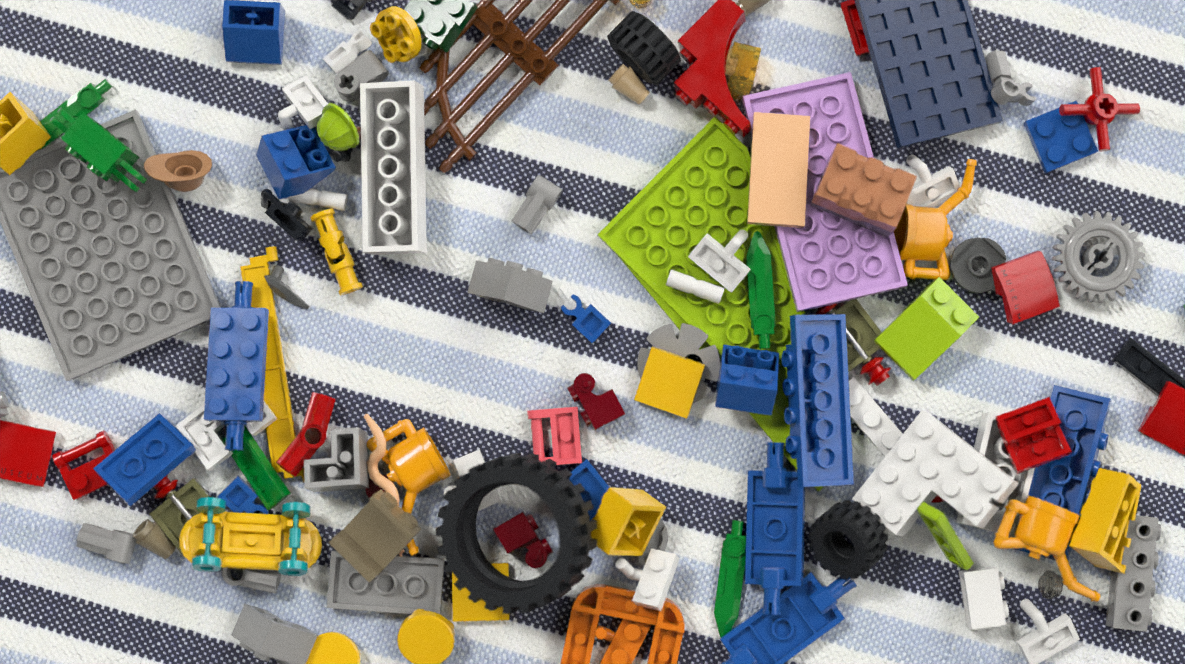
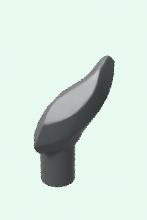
(281, 289)

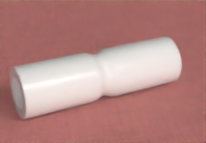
(322, 198)
(697, 287)

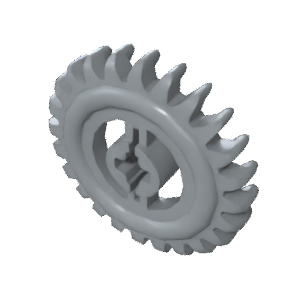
(1081, 277)

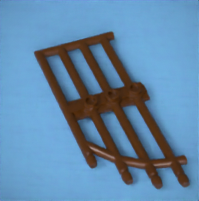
(517, 49)

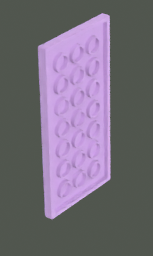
(829, 256)

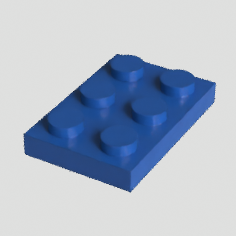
(144, 459)

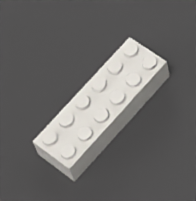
(393, 168)

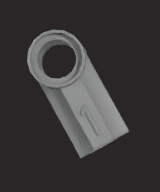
(539, 199)
(114, 544)
(257, 579)

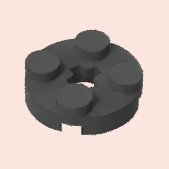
(961, 264)

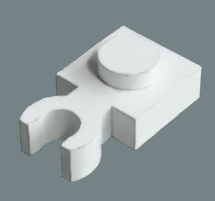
(347, 52)

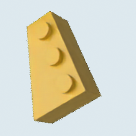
(1106, 519)

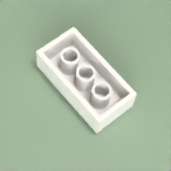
(992, 447)

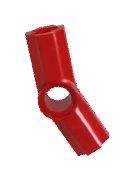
(317, 418)

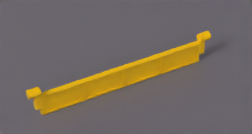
(276, 390)

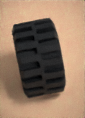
(644, 48)
(836, 552)

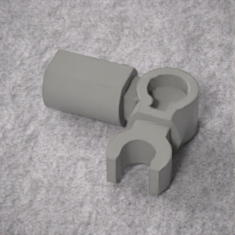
(1005, 88)

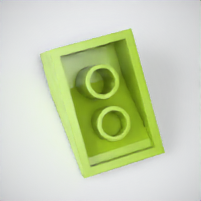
(926, 328)

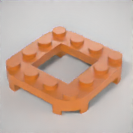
(618, 603)

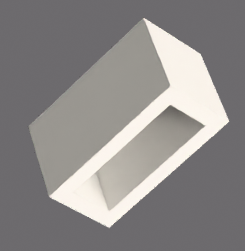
(983, 597)

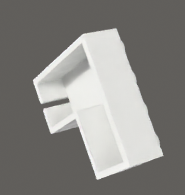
(932, 463)

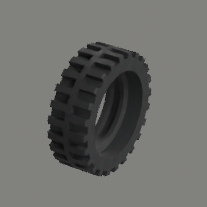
(465, 554)

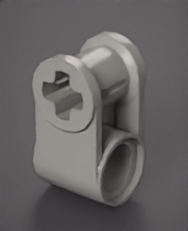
(364, 69)

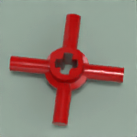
(1099, 109)

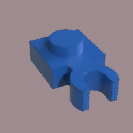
(589, 320)
(241, 497)

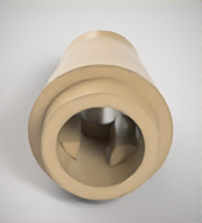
(628, 83)

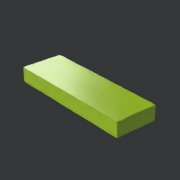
(945, 536)

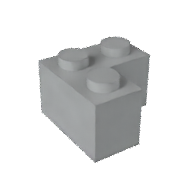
(510, 284)
(347, 466)
(273, 637)

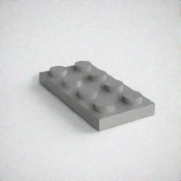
(400, 588)

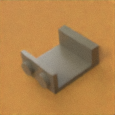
(375, 535)

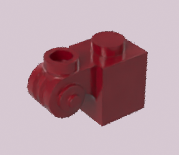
(598, 408)
(521, 533)

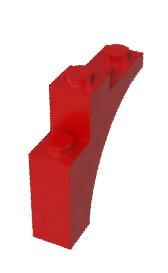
(705, 80)

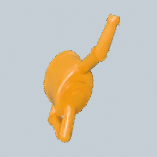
(925, 232)
(412, 464)
(1042, 531)

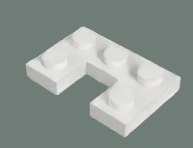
(205, 436)

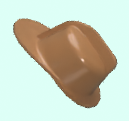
(179, 170)

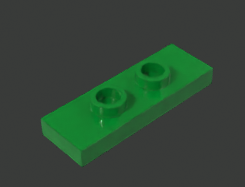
(260, 472)

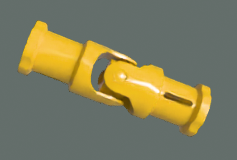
(333, 241)

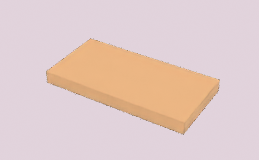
(778, 170)

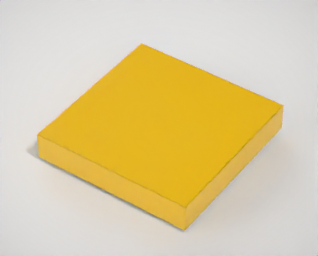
(669, 382)
(467, 610)

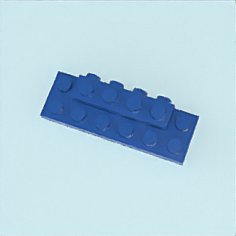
(819, 400)
(1068, 479)

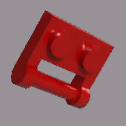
(83, 479)

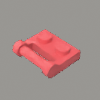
(564, 434)

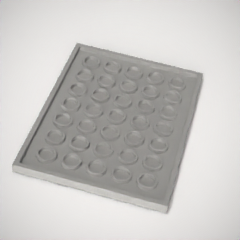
(100, 259)

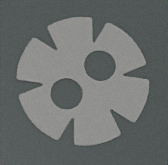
(688, 342)

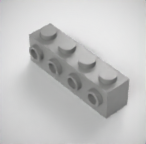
(1132, 591)

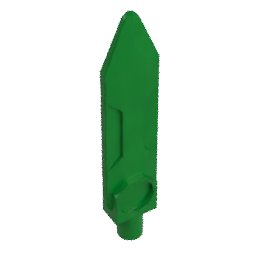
(84, 101)
(761, 290)
(730, 578)

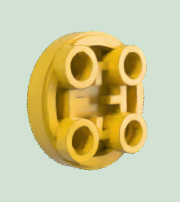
(397, 34)
(426, 637)
(334, 649)

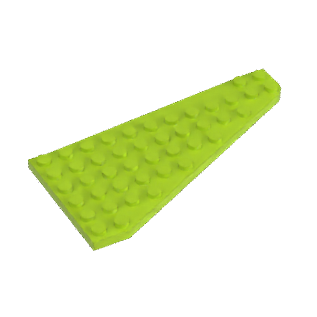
(659, 228)

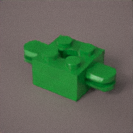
(96, 145)

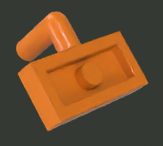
(624, 642)

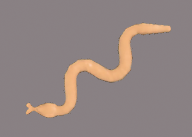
(375, 457)

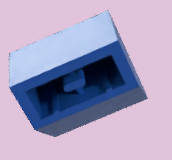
(253, 31)
(294, 160)
(747, 380)

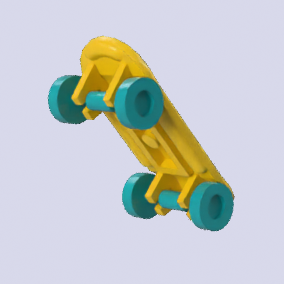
(250, 540)

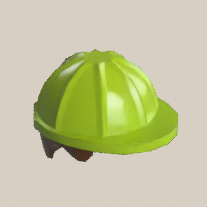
(337, 129)

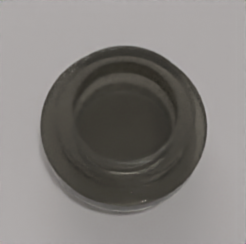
(1050, 584)

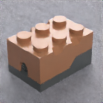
(863, 190)

